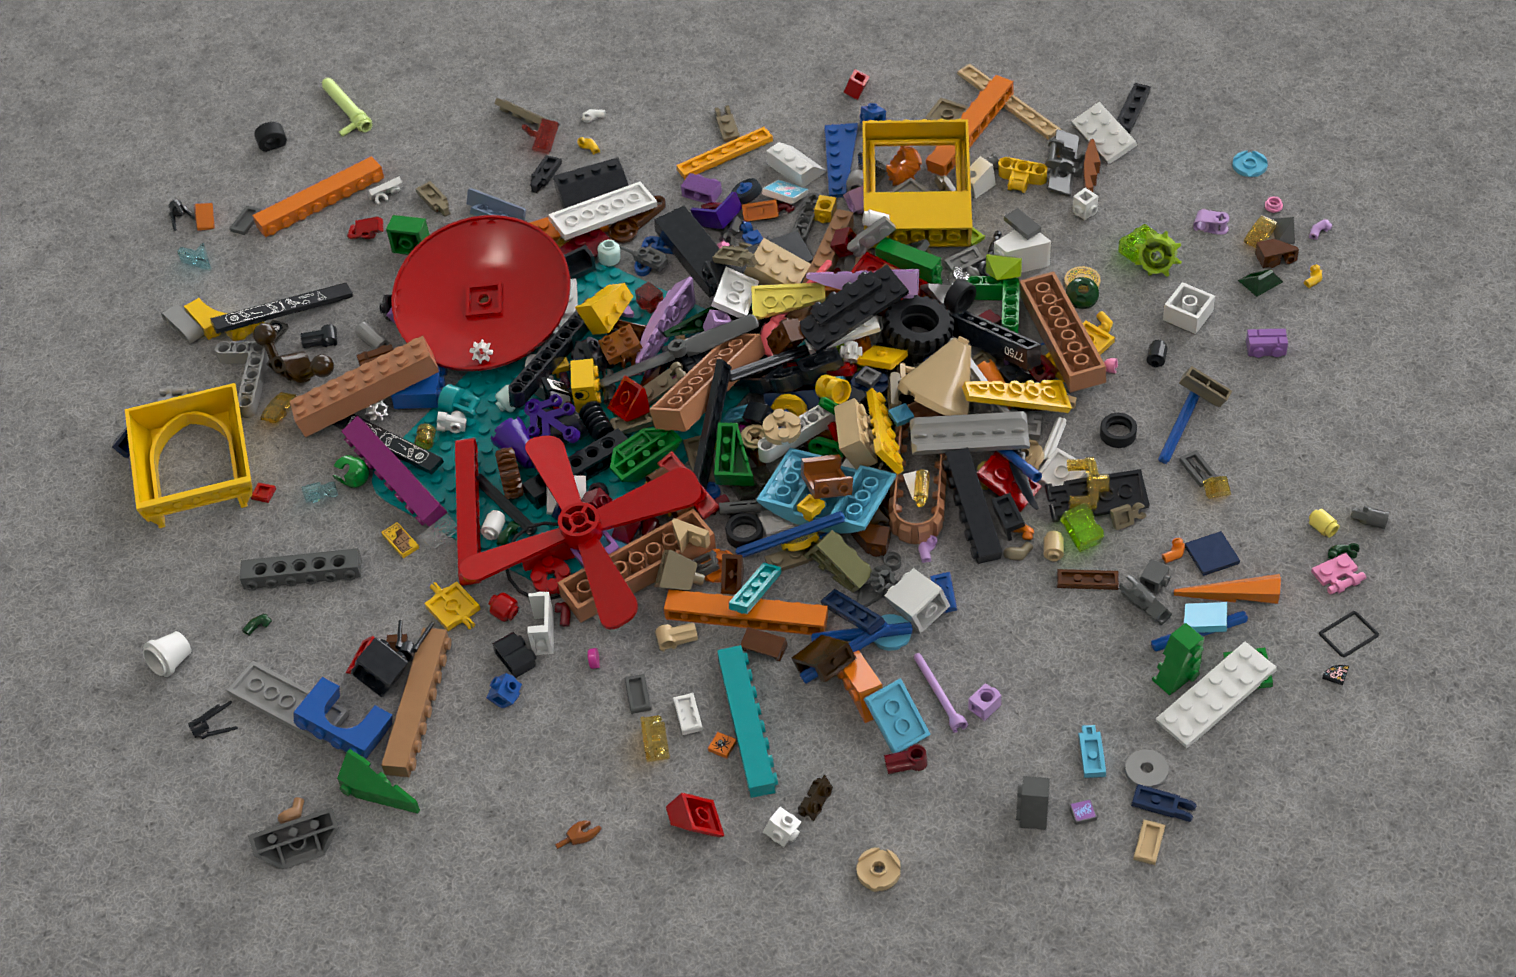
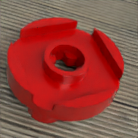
(547, 566)

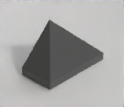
(1285, 230)

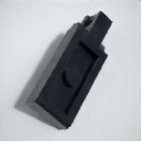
(544, 172)

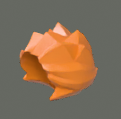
(904, 165)

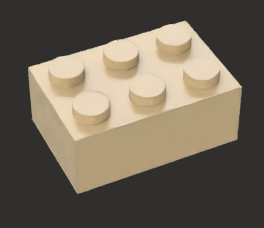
(777, 265)
(855, 433)

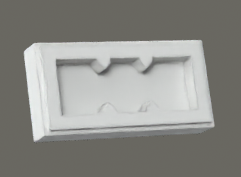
(687, 714)

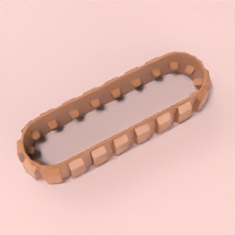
(917, 532)

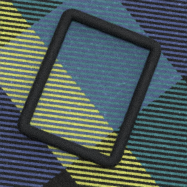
(1356, 647)

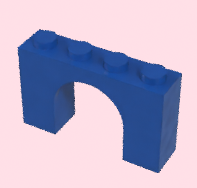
(421, 394)
(360, 738)

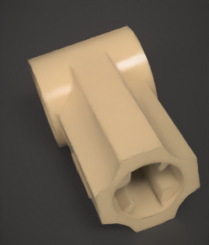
(671, 636)

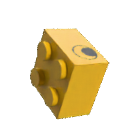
(584, 383)

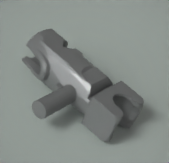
(1145, 599)

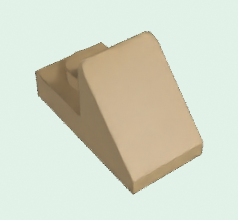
(690, 533)

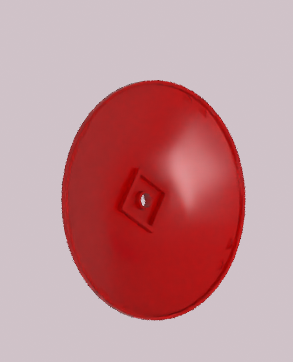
(473, 260)

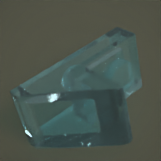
(195, 258)

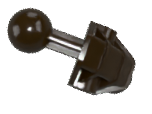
(294, 365)

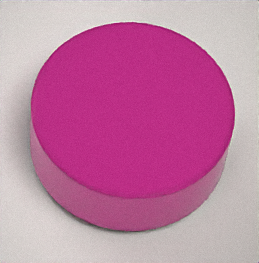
(593, 658)

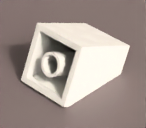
(1034, 251)
(917, 599)

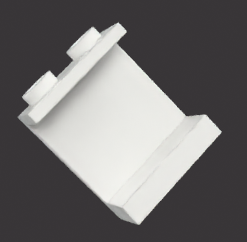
(541, 636)

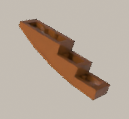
(1091, 166)

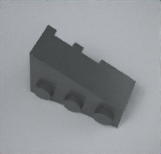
(1033, 802)

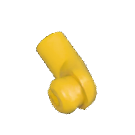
(587, 143)
(1315, 276)

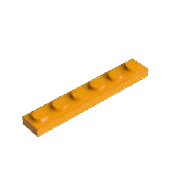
(725, 152)

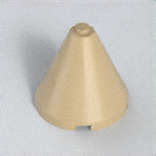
(940, 379)

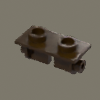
(819, 792)

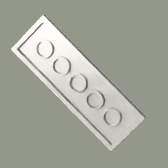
(602, 210)
(1216, 694)

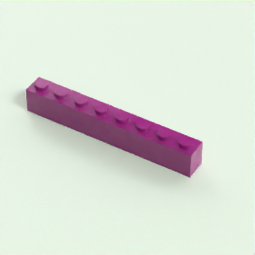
(394, 472)

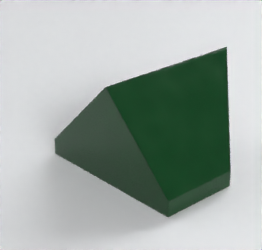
(1260, 281)

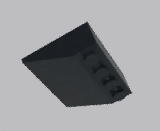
(589, 182)

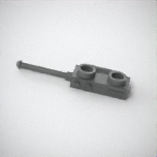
(649, 256)

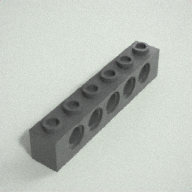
(300, 569)

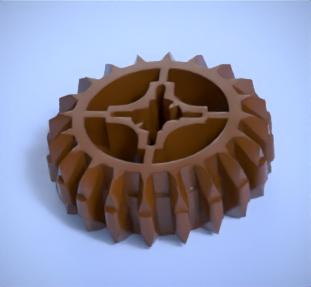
(509, 473)

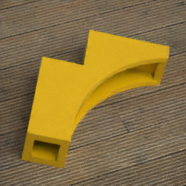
(202, 313)

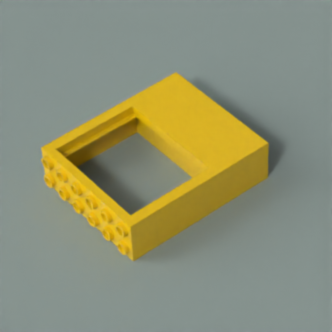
(936, 215)

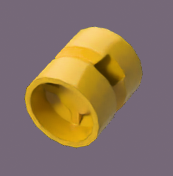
(833, 388)

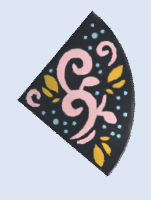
(1336, 674)

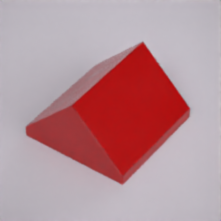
(629, 400)

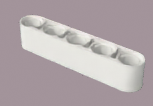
(812, 424)

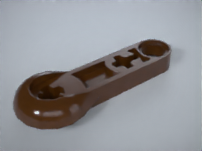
(627, 229)

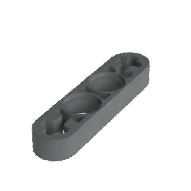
(806, 218)

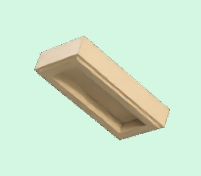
(1149, 842)

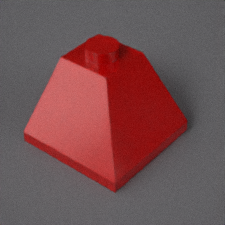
(695, 815)

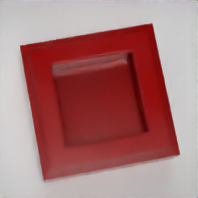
(263, 492)

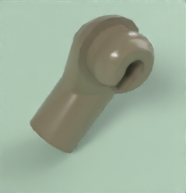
(1016, 553)

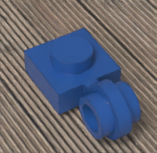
(750, 236)

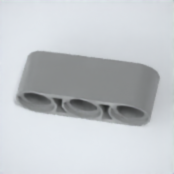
(183, 323)

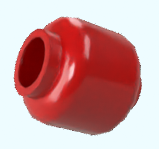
(503, 606)

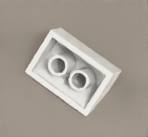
(793, 164)

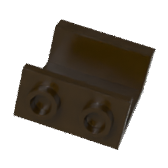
(826, 656)

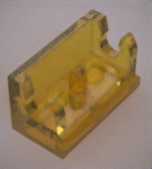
(654, 738)

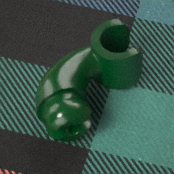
(503, 537)
(1336, 550)

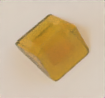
(1217, 487)

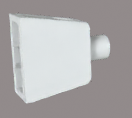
(981, 177)

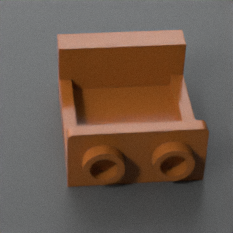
(825, 477)

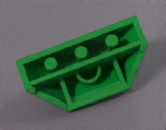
(641, 453)

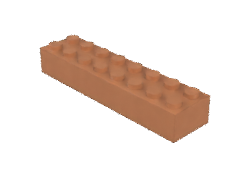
(1062, 332)
(363, 386)
(690, 395)
(636, 562)

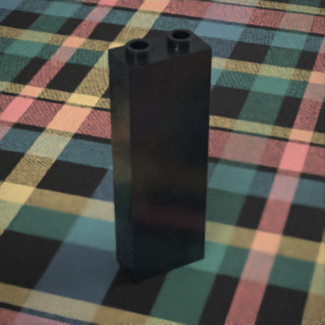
(687, 242)
(791, 242)

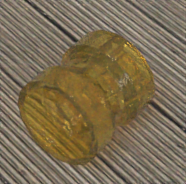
(425, 436)

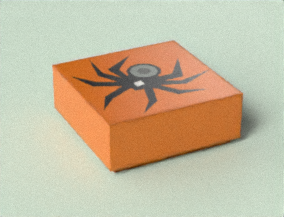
(722, 745)

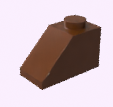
(874, 539)

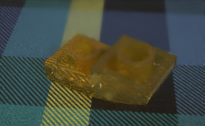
(1260, 231)
(277, 407)

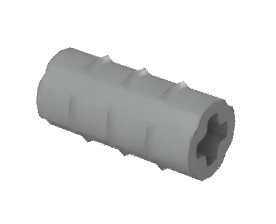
(370, 335)

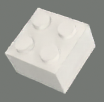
(1188, 308)

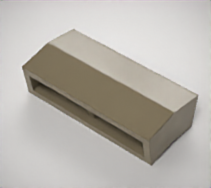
(1205, 386)

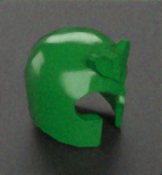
(357, 473)

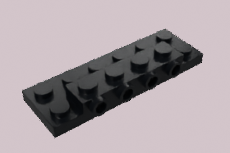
(851, 307)

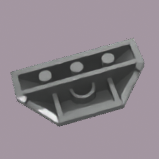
(295, 840)

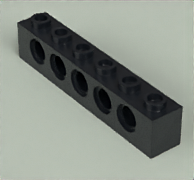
(584, 462)

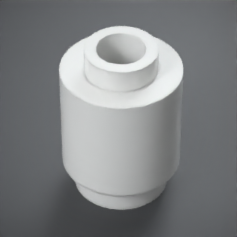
(493, 525)

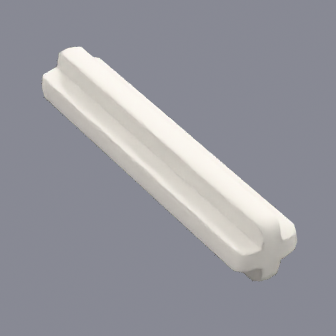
(1054, 437)

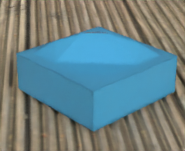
(900, 414)

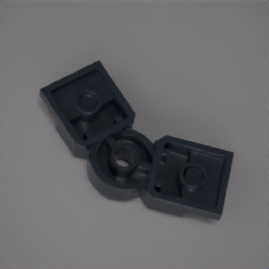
(792, 378)

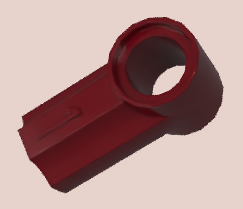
(905, 760)

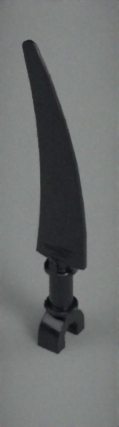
(1022, 481)

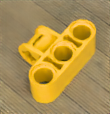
(1021, 173)

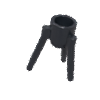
(177, 209)
(409, 648)
(199, 725)

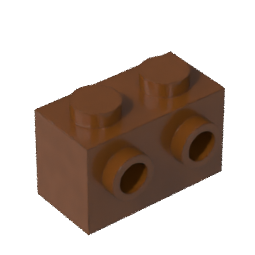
(785, 336)

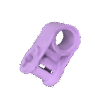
(1210, 221)

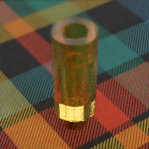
(921, 487)

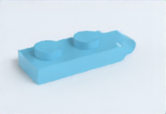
(1092, 752)

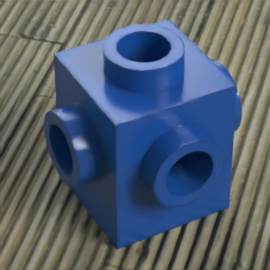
(872, 112)
(504, 690)

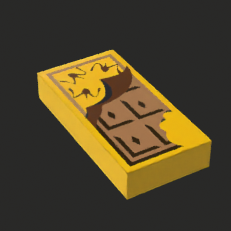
(400, 540)

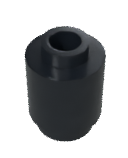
(1157, 353)

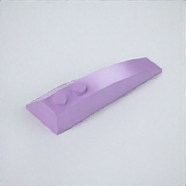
(908, 277)
(667, 314)

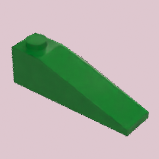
(365, 784)

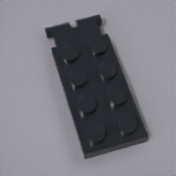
(1124, 489)

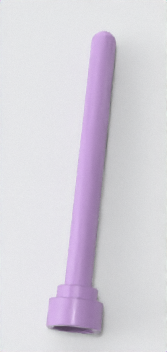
(955, 720)

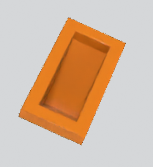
(204, 216)

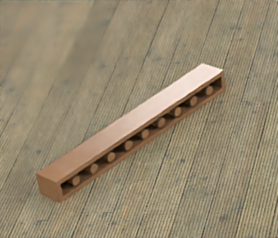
(840, 220)

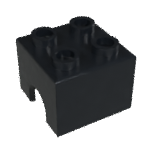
(379, 666)

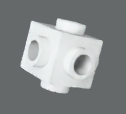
(1085, 204)
(782, 827)

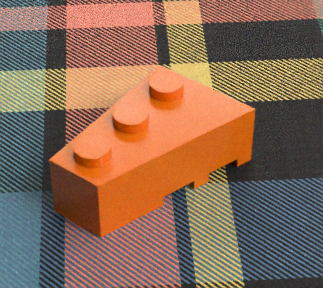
(860, 682)

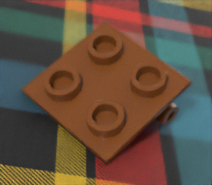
(620, 343)

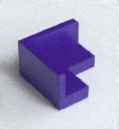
(721, 215)

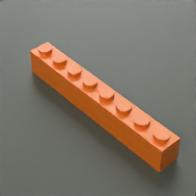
(979, 117)
(318, 196)
(765, 615)

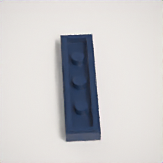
(852, 611)

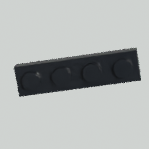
(1133, 106)

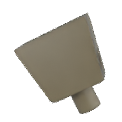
(677, 572)

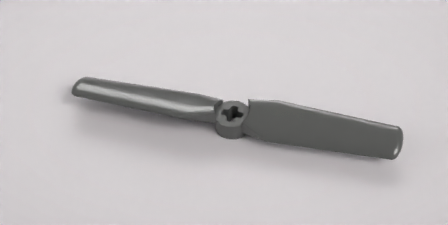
(693, 345)

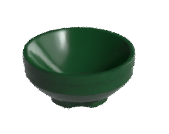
(1081, 300)

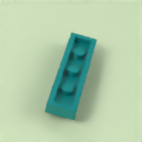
(755, 588)

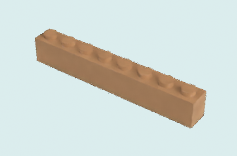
(416, 704)

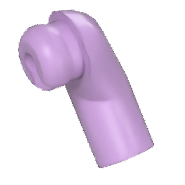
(926, 547)

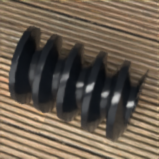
(595, 420)

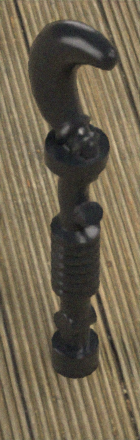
(982, 264)

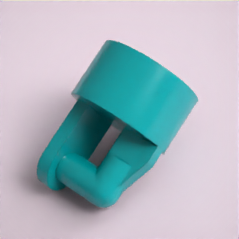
(454, 399)

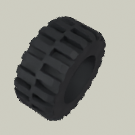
(918, 313)

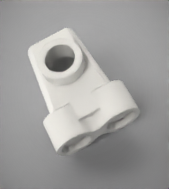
(455, 422)

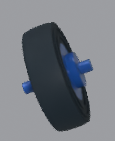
(747, 190)

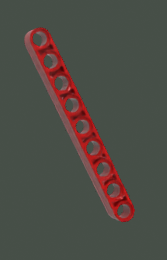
(467, 502)

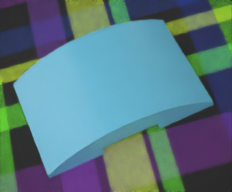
(788, 489)

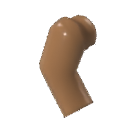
(293, 812)

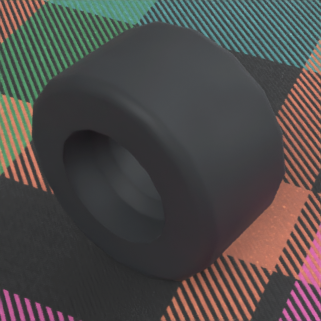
(270, 136)

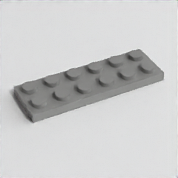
(277, 697)

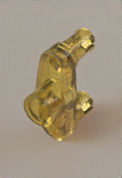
(1095, 482)

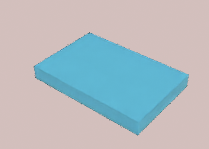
(897, 716)

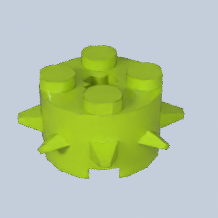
(1148, 257)

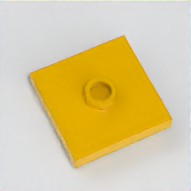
(882, 357)

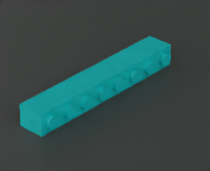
(746, 722)

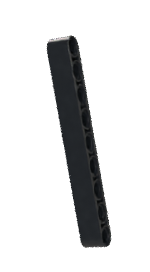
(547, 360)

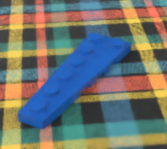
(839, 151)

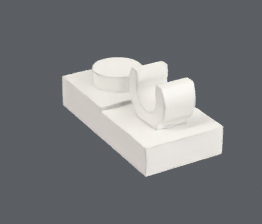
(380, 191)

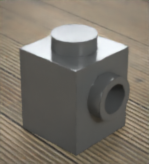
(1155, 576)

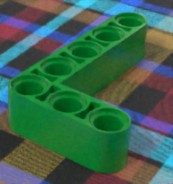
(1003, 290)

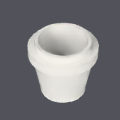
(166, 653)

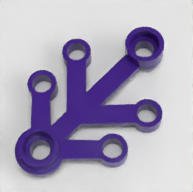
(548, 418)

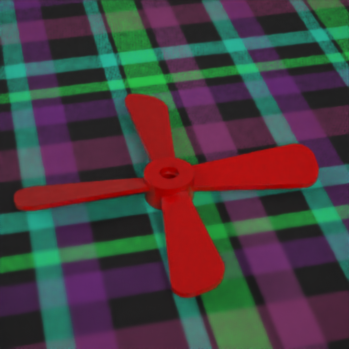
(583, 527)

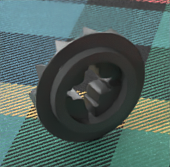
(877, 579)

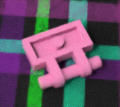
(1335, 569)

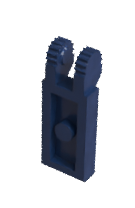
(1162, 803)

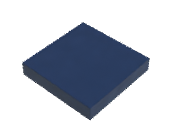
(1212, 553)

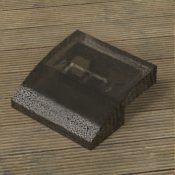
(760, 476)

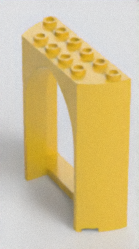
(153, 426)

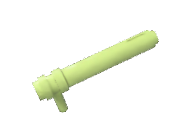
(357, 116)

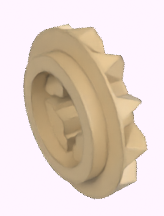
(749, 432)

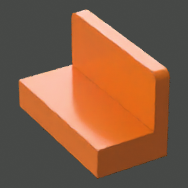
(760, 210)

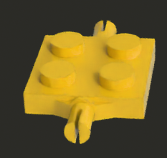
(452, 606)

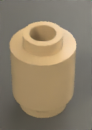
(1053, 546)

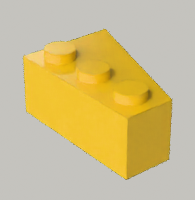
(605, 308)

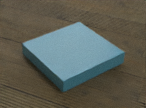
(1206, 616)

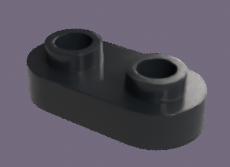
(592, 351)

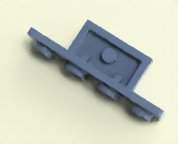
(488, 205)

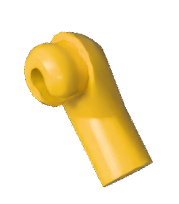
(1106, 322)

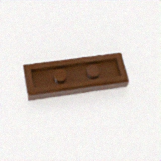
(1087, 579)

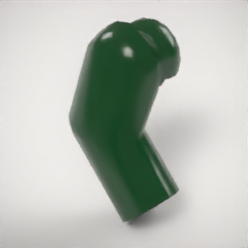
(255, 622)

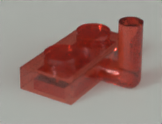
(544, 136)

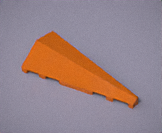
(1252, 589)

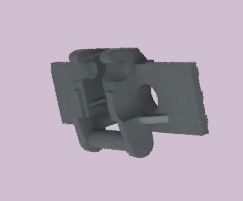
(1068, 164)

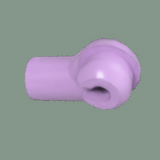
(1322, 225)

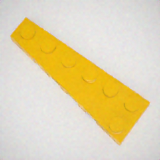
(1047, 395)
(884, 443)

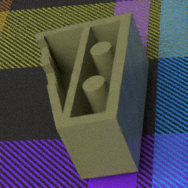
(840, 560)

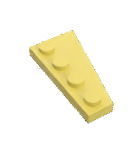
(782, 298)

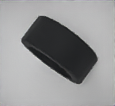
(960, 296)
(1118, 441)
(743, 519)

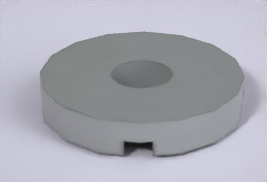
(1150, 758)

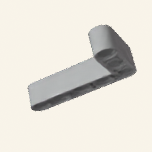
(254, 374)

